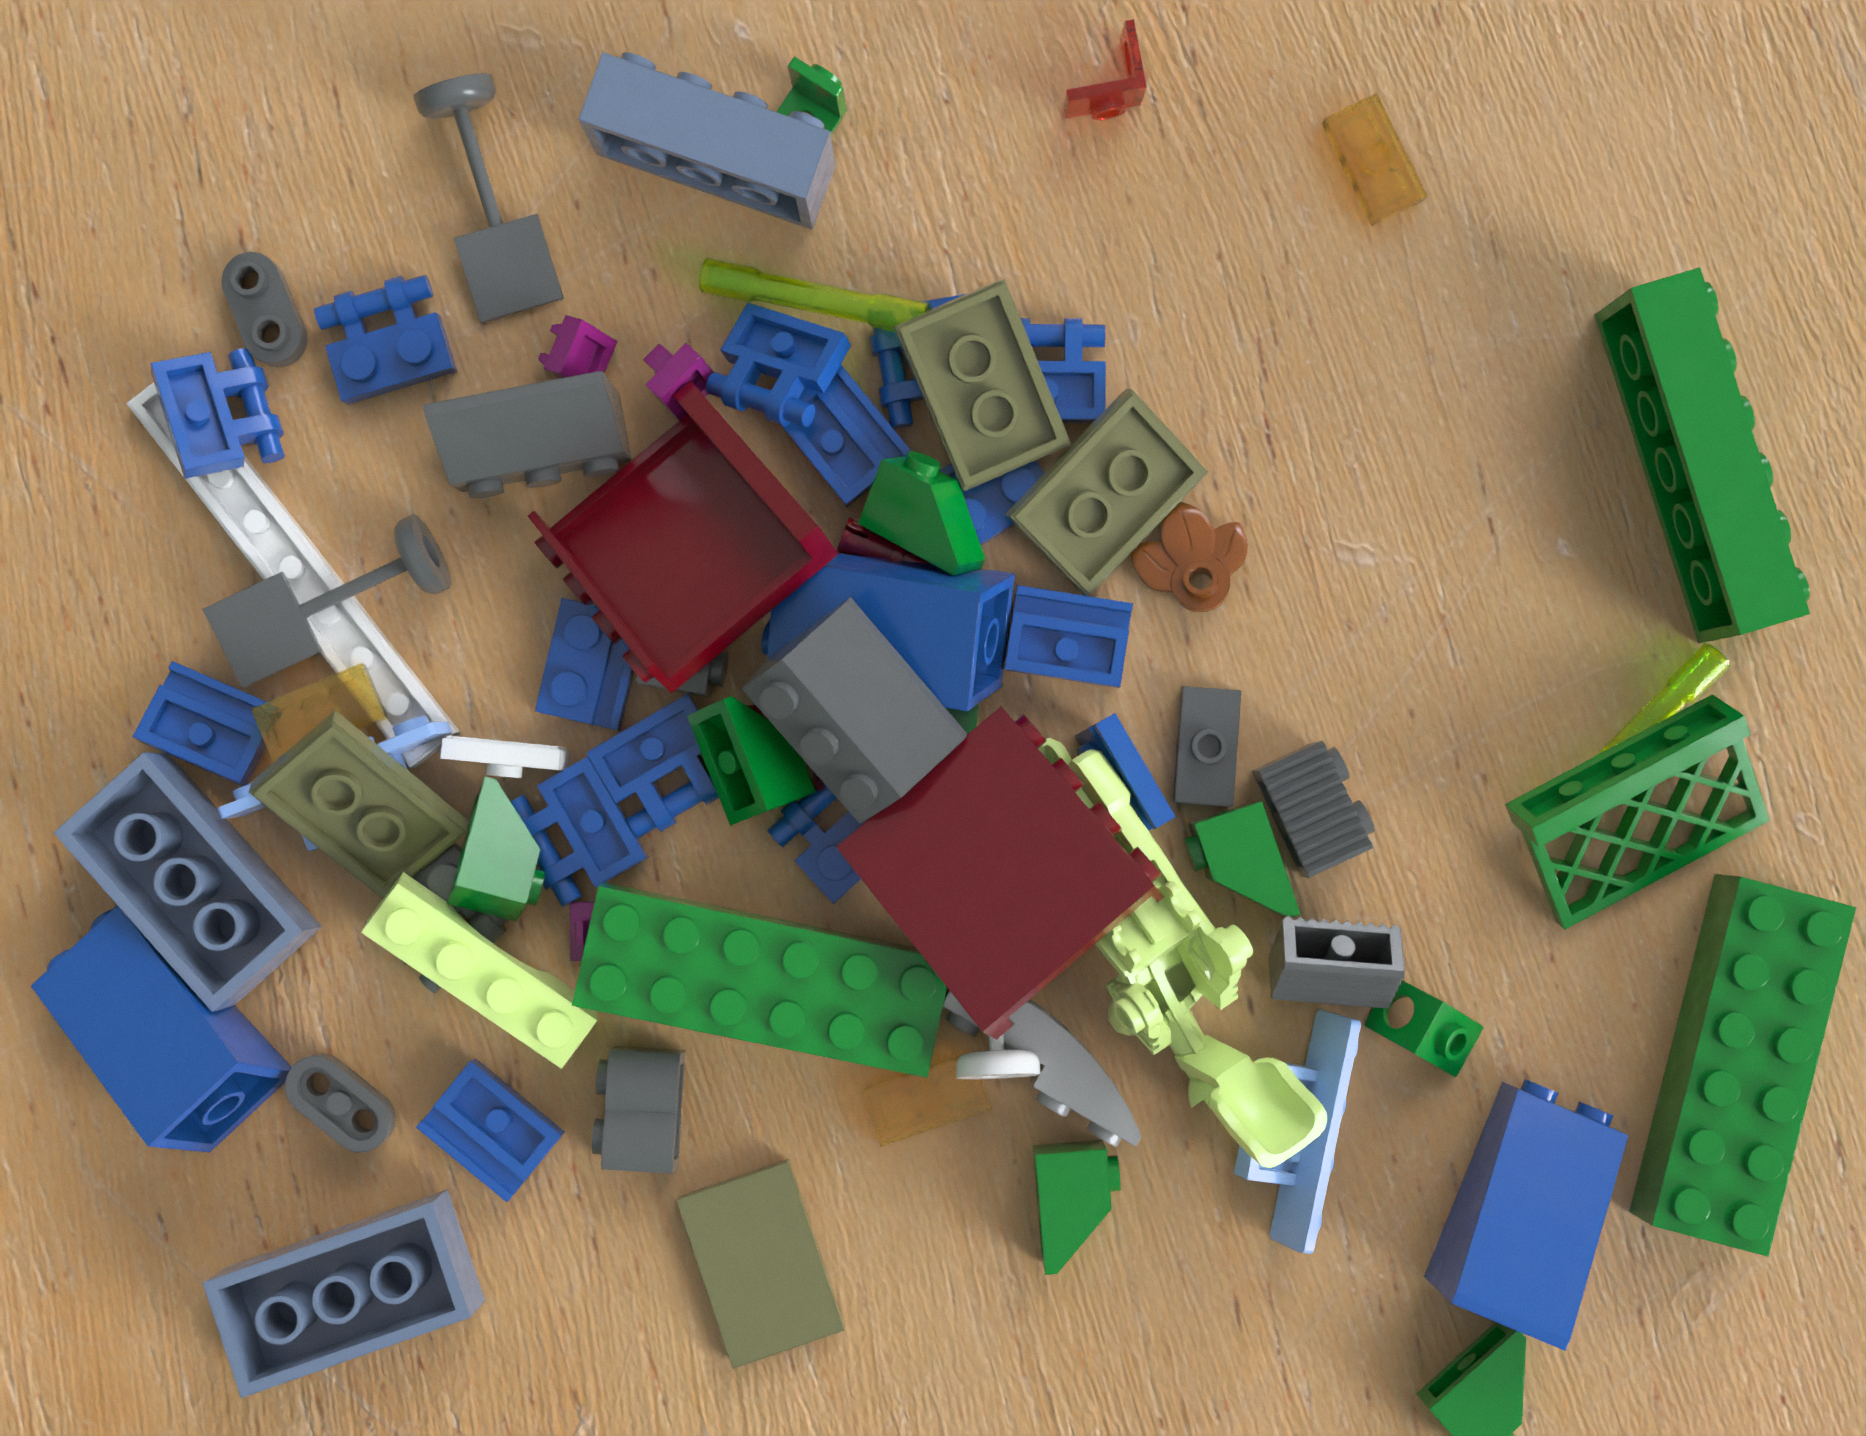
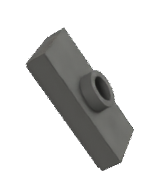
(1207, 746)

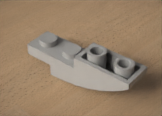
(1068, 1070)

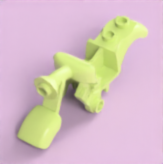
(1165, 963)

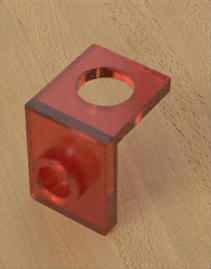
(1111, 98)

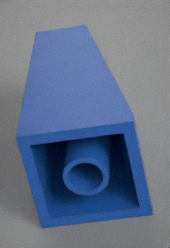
(938, 622)
(153, 1043)
(1529, 1213)

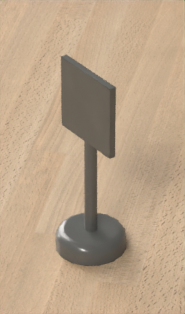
(509, 261)
(269, 629)

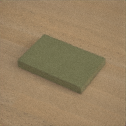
(982, 384)
(1106, 492)
(358, 804)
(760, 1263)

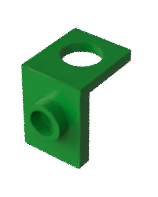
(816, 93)
(1433, 1033)

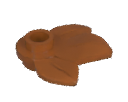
(1191, 549)

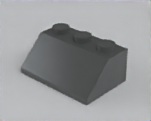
(530, 434)
(854, 710)

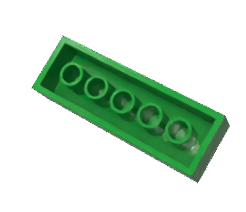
(1702, 457)
(759, 980)
(1742, 1063)

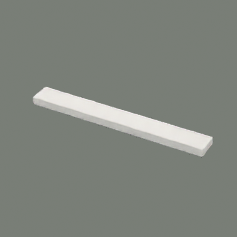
(278, 544)

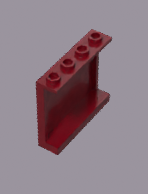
(685, 546)
(999, 869)

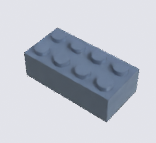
(708, 138)
(187, 880)
(344, 1293)

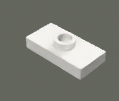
(505, 757)

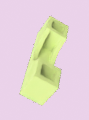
(459, 959)

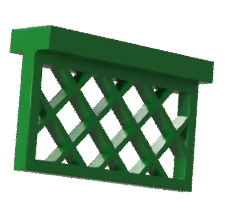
(1628, 777)

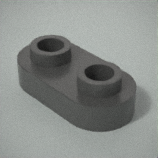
(262, 307)
(339, 1107)

